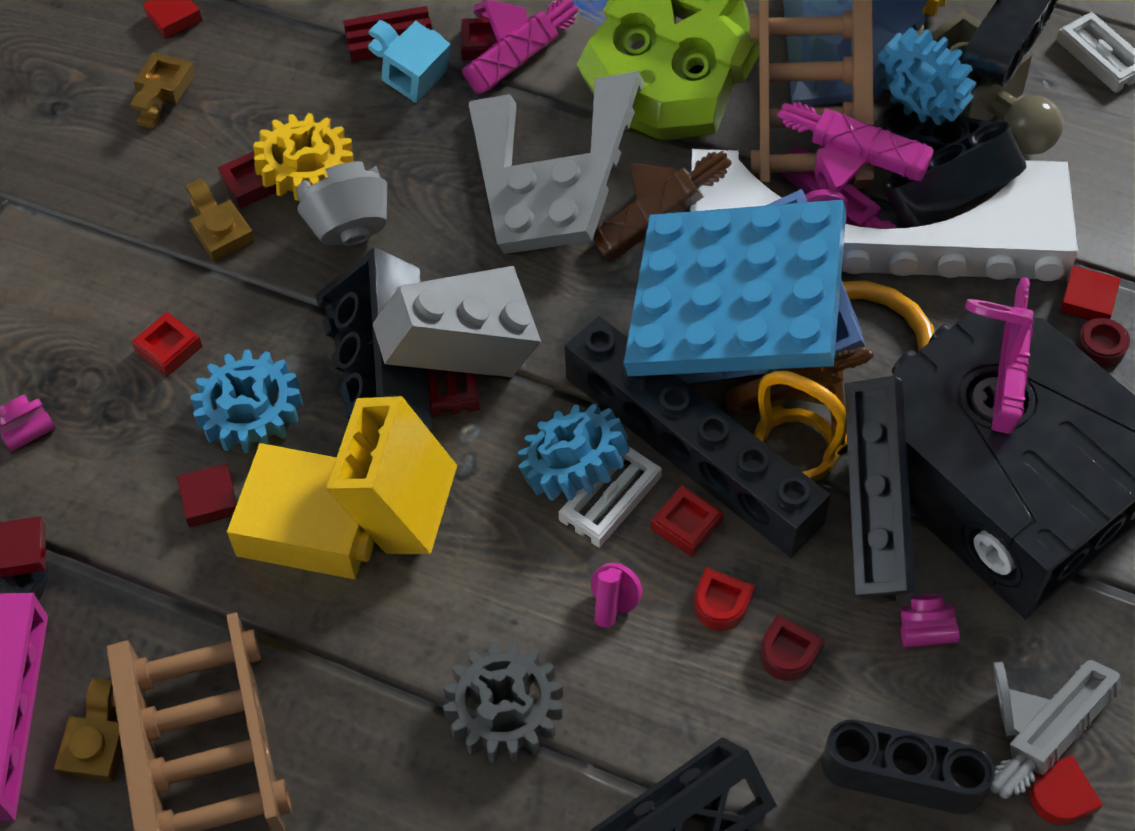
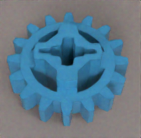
(925, 76)
(246, 401)
(573, 452)

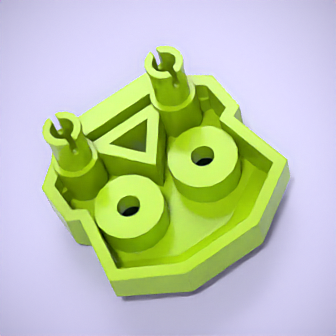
(673, 99)

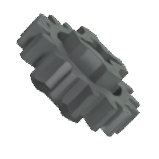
(508, 724)

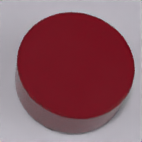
(1104, 341)

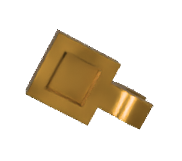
(159, 81)
(217, 227)
(92, 743)

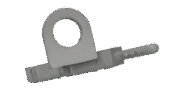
(1047, 726)

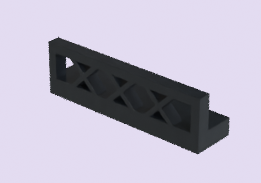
(879, 488)
(691, 789)

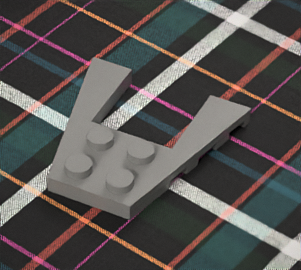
(554, 198)

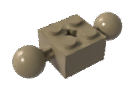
(1032, 118)

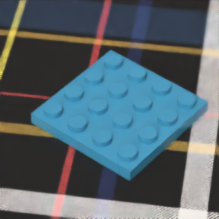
(738, 290)

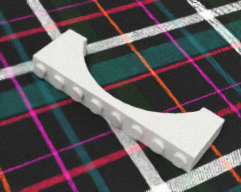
(1014, 234)

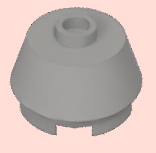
(345, 205)

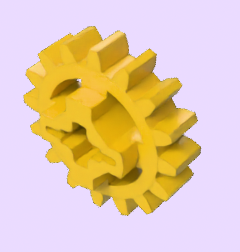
(301, 152)

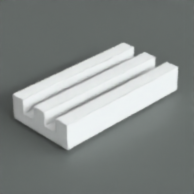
(1098, 55)
(586, 524)

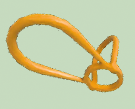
(778, 415)

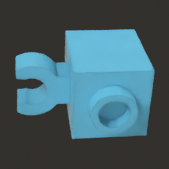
(411, 60)

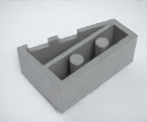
(459, 324)

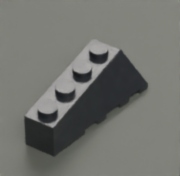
(352, 307)

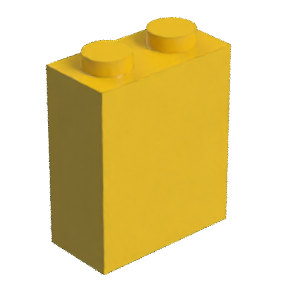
(392, 475)
(293, 519)

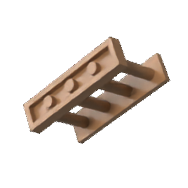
(852, 70)
(143, 725)

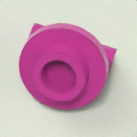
(23, 422)
(615, 591)
(928, 621)

